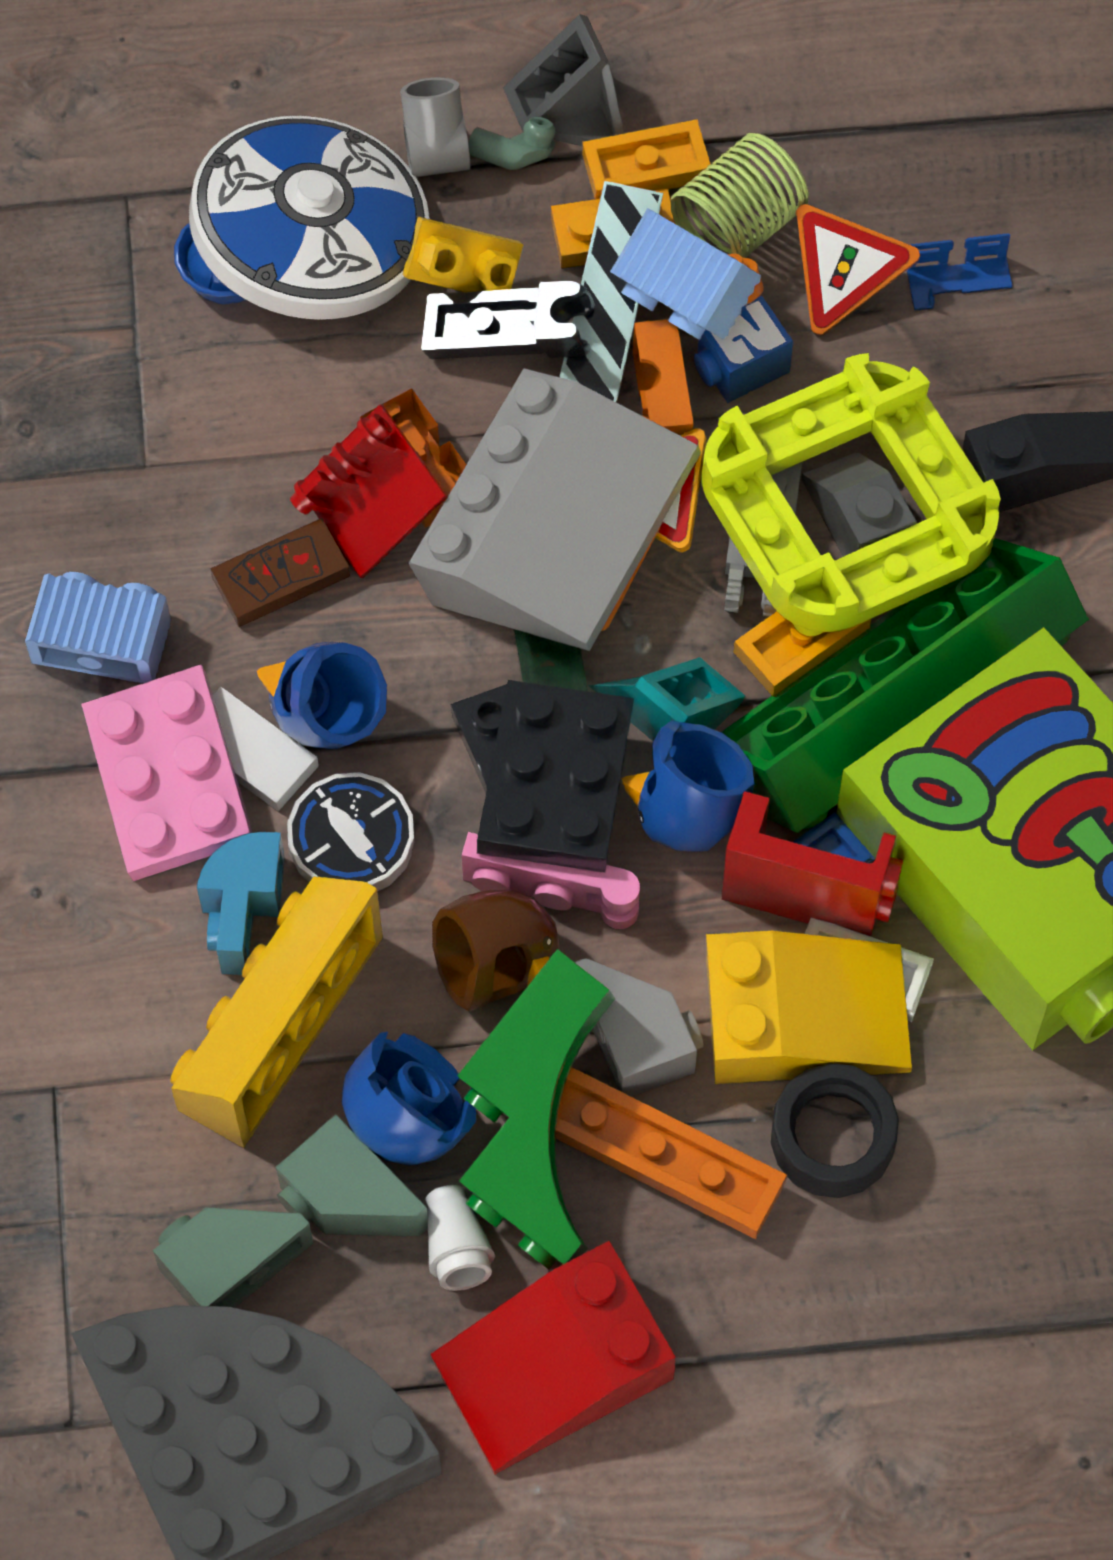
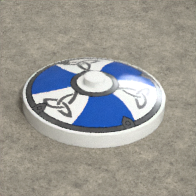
(306, 216)

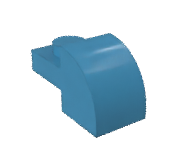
(235, 886)

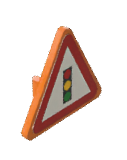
(845, 264)

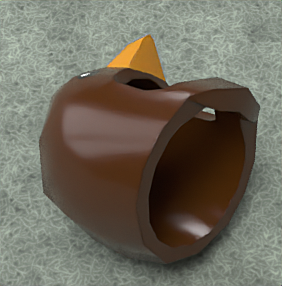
(491, 945)

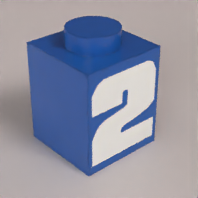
(750, 355)

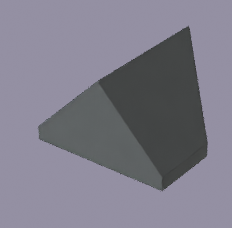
(569, 86)

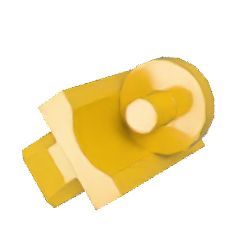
(461, 258)

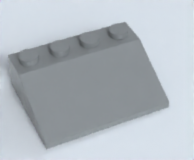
(552, 511)

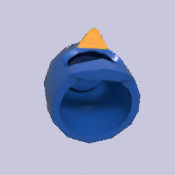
(326, 694)
(693, 789)

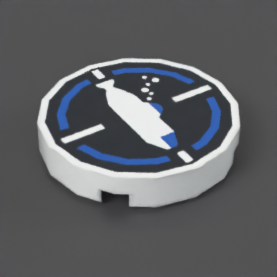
(351, 830)

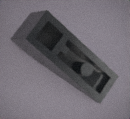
(1042, 454)

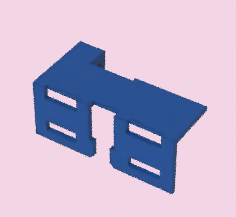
(967, 277)

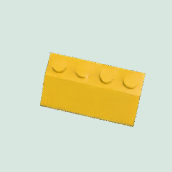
(278, 1007)

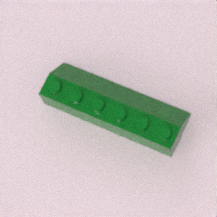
(897, 673)

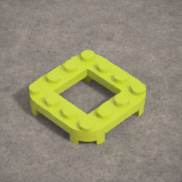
(842, 593)

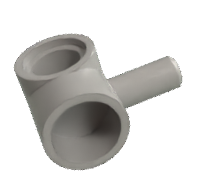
(434, 127)

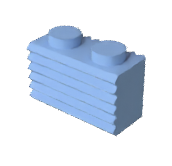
(684, 274)
(98, 627)

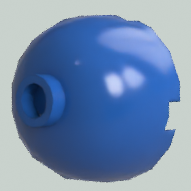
(405, 1101)

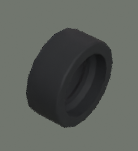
(840, 1082)

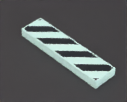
(614, 315)

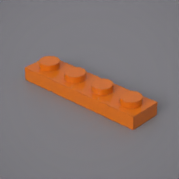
(667, 1154)

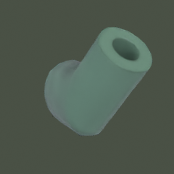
(518, 151)

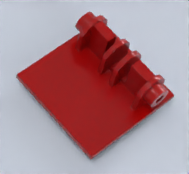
(370, 491)

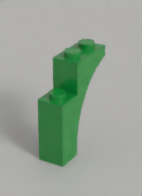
(523, 1075)

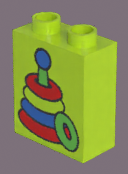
(1007, 835)

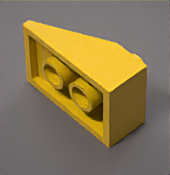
(804, 1003)

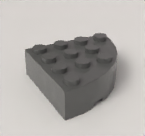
(250, 1427)

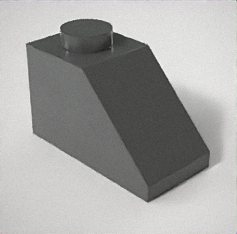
(857, 501)

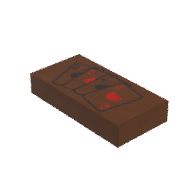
(280, 572)

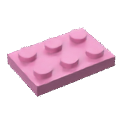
(166, 772)

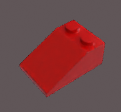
(555, 1358)

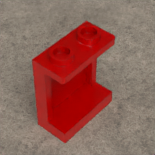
(805, 880)

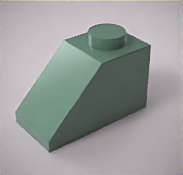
(347, 1187)
(229, 1252)

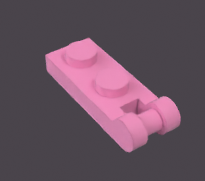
(557, 887)

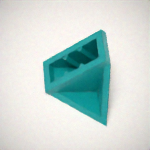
(678, 693)

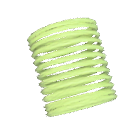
(740, 198)

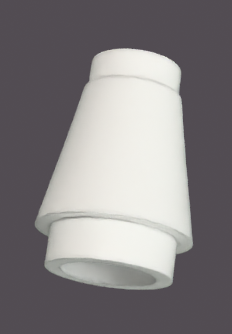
(456, 1241)

